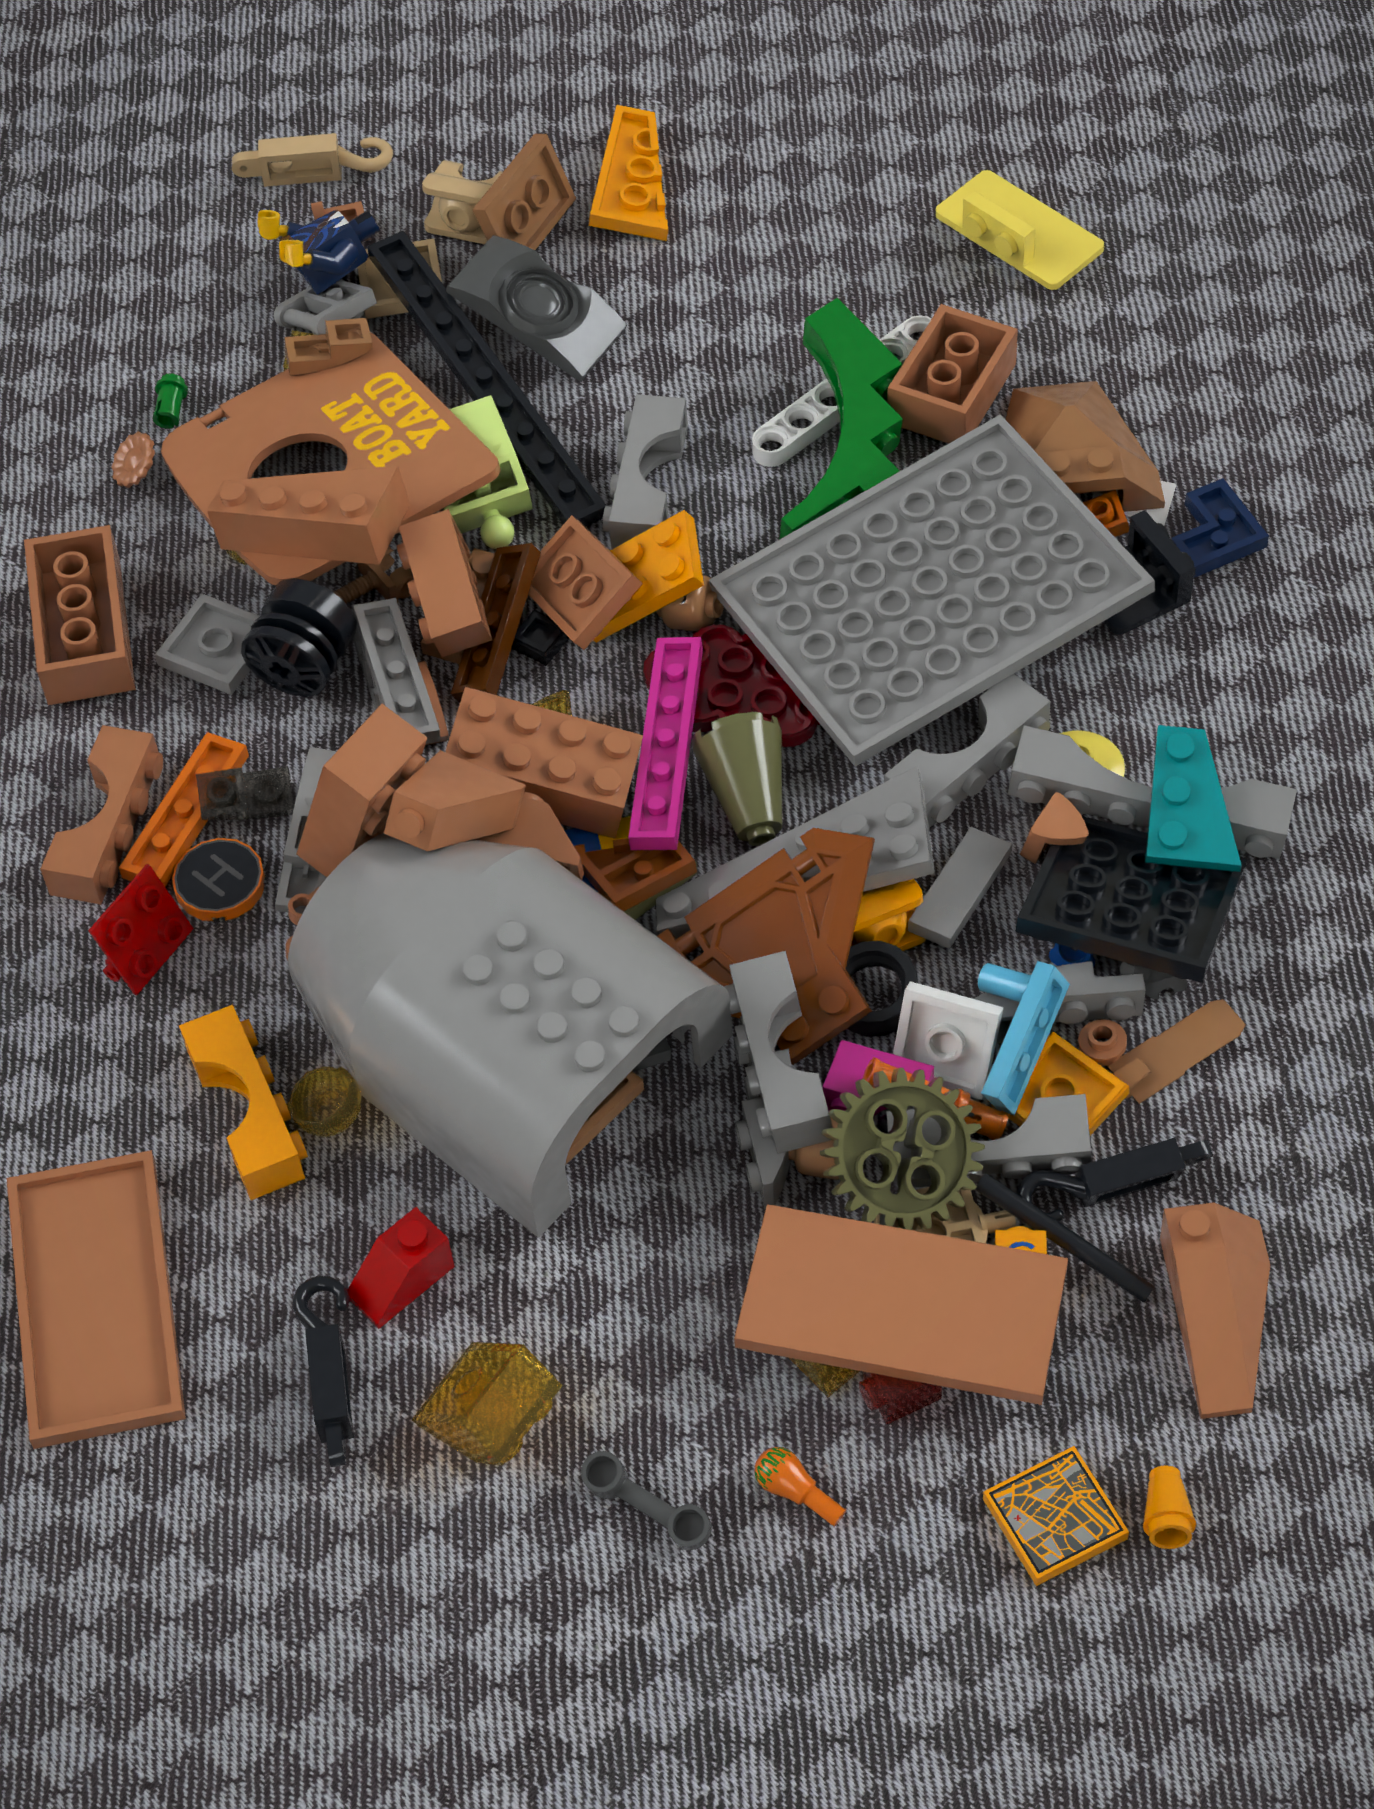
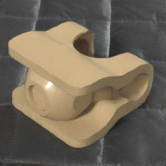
(454, 201)

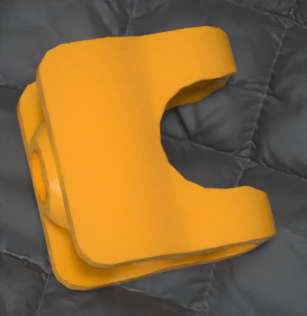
(886, 914)

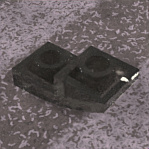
(245, 795)

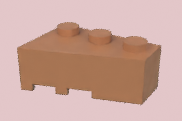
(443, 583)

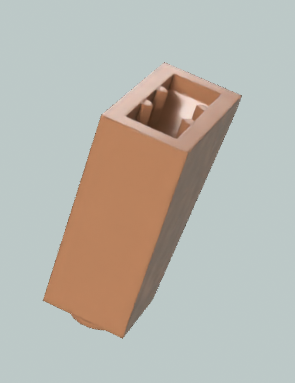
(452, 804)

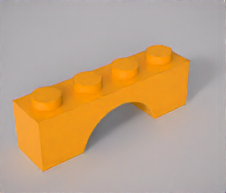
(261, 1144)

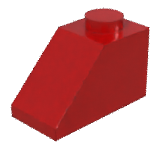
(400, 1267)

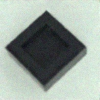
(539, 638)

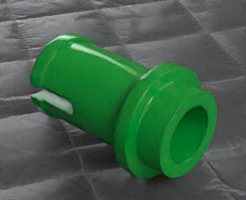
(171, 392)

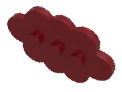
(742, 680)

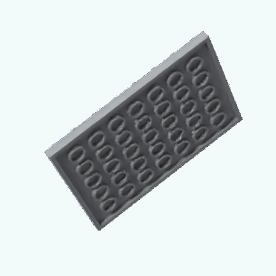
(930, 588)

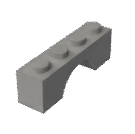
(654, 436)
(964, 773)
(792, 1098)
(1050, 1138)

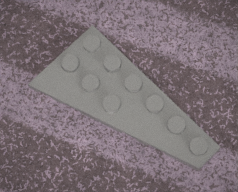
(888, 813)

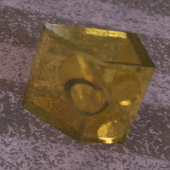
(489, 1401)

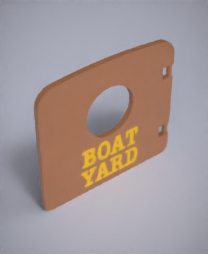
(365, 408)

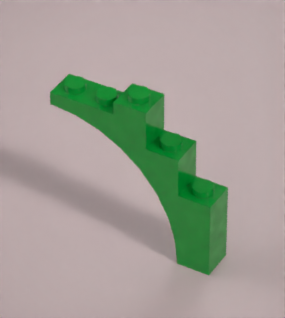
(870, 429)

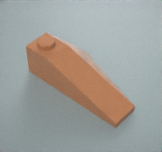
(1220, 1295)

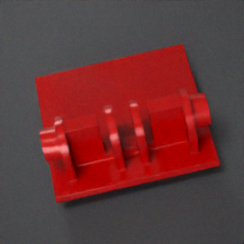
(140, 930)

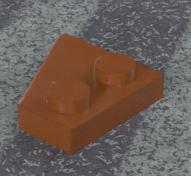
(634, 875)

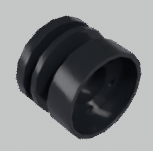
(299, 637)

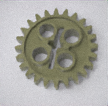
(945, 1161)

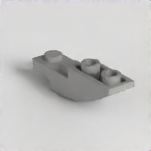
(296, 873)
(1086, 997)
(768, 1169)

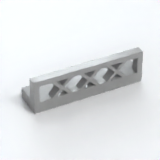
(392, 665)

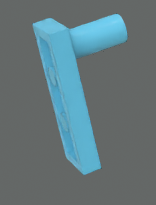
(1039, 1004)

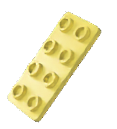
(1020, 229)

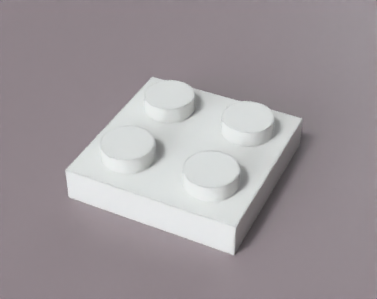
(950, 1034)

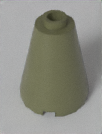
(745, 772)

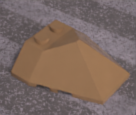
(1086, 442)

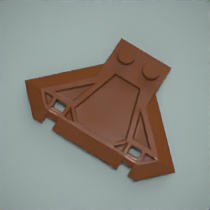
(810, 920)

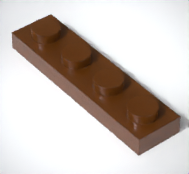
(503, 605)

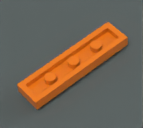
(178, 816)

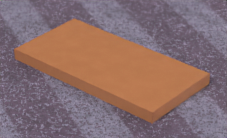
(94, 1300)
(902, 1304)

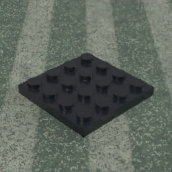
(1129, 910)

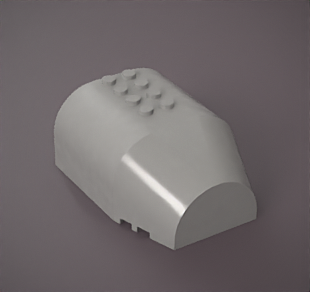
(492, 1004)

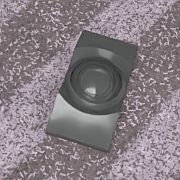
(538, 306)

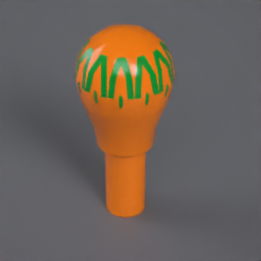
(784, 1475)

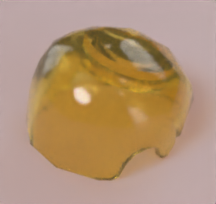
(325, 1101)

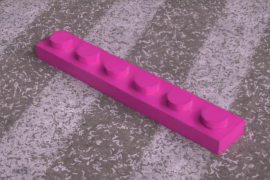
(666, 744)

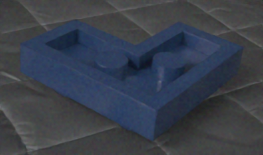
(1226, 528)

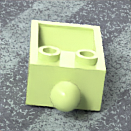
(502, 497)

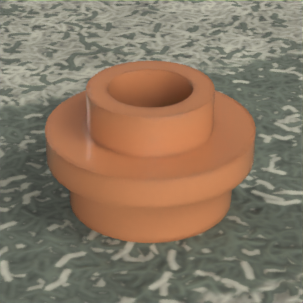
(1103, 1052)

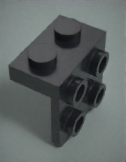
(1165, 564)

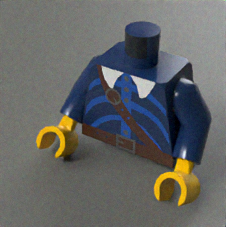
(322, 249)

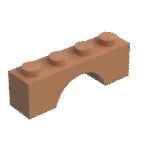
(86, 858)

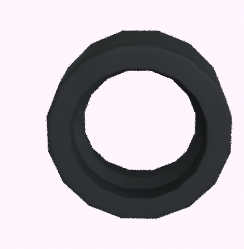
(890, 957)

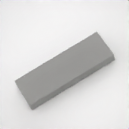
(959, 887)

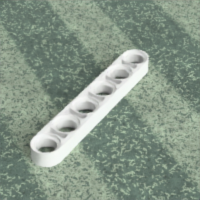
(811, 408)

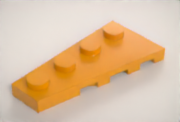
(630, 178)

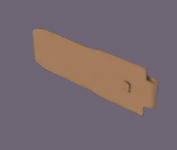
(1177, 1049)

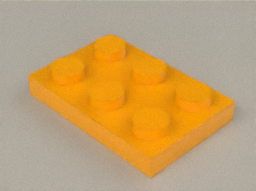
(666, 564)

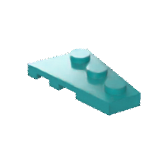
(1187, 805)

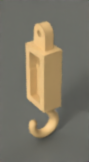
(307, 159)

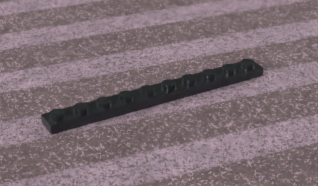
(484, 375)

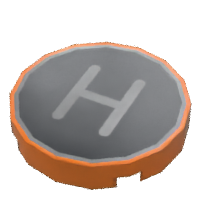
(218, 879)

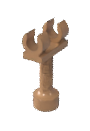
(375, 578)

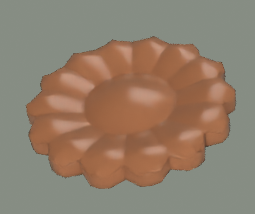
(133, 459)

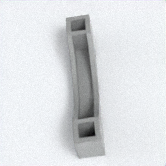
(1055, 763)

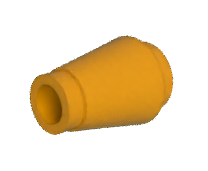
(1168, 1509)

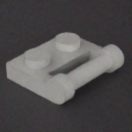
(337, 302)

